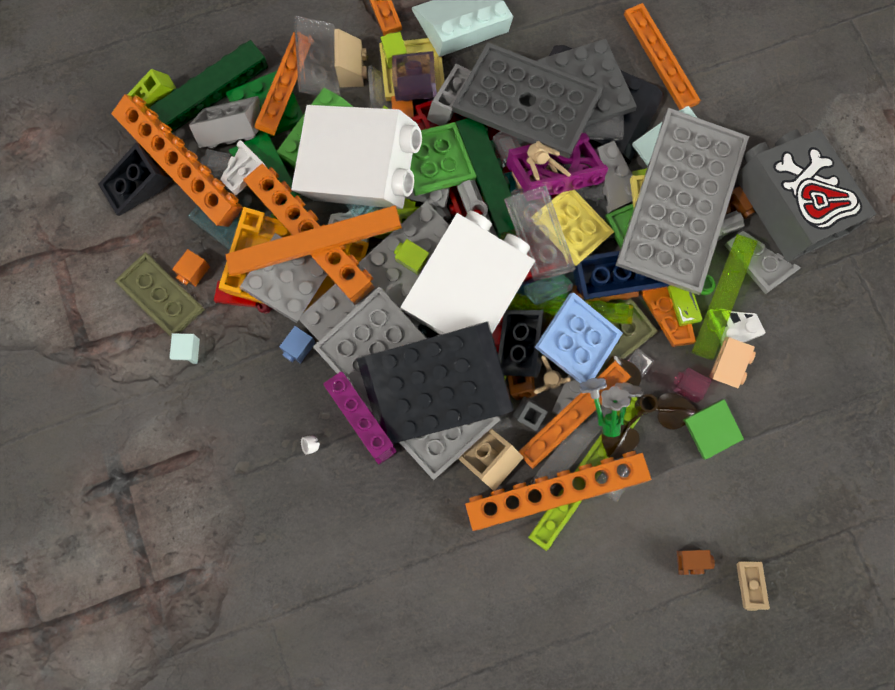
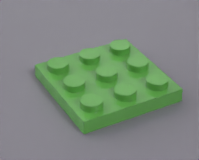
(440, 160)

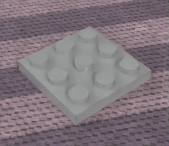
(286, 285)

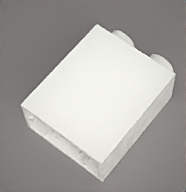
(356, 156)
(468, 277)

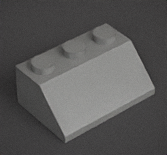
(226, 122)

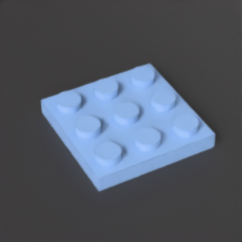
(578, 339)

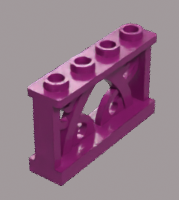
(556, 183)
(360, 417)

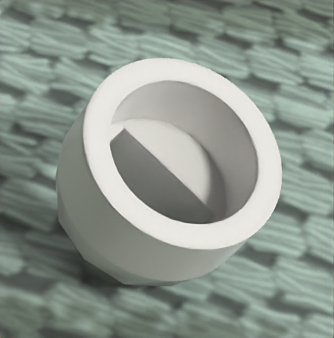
(309, 444)

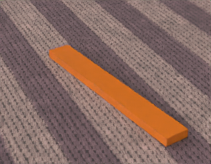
(313, 241)

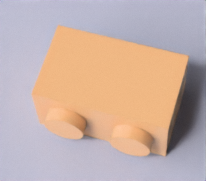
(732, 362)

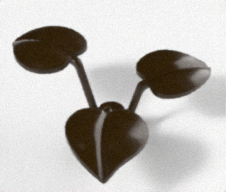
(671, 413)

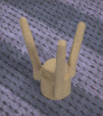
(539, 154)
(552, 378)

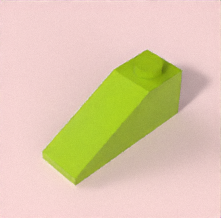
(153, 87)

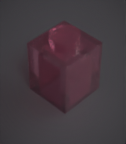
(691, 385)

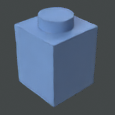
(296, 345)

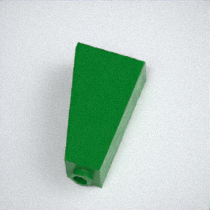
(266, 152)

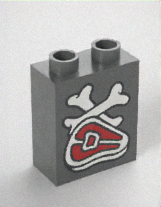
(802, 192)

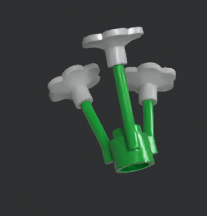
(615, 398)

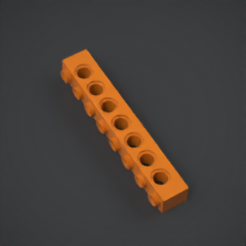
(177, 160)
(259, 182)
(637, 474)

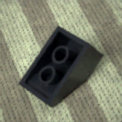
(133, 180)
(518, 340)

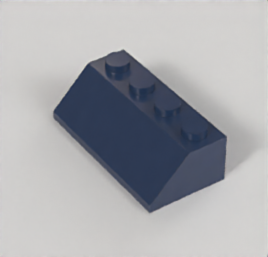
(600, 277)

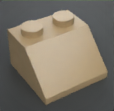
(349, 60)
(491, 459)

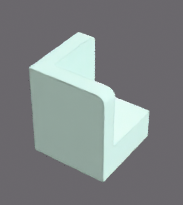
(184, 347)

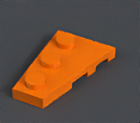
(662, 309)

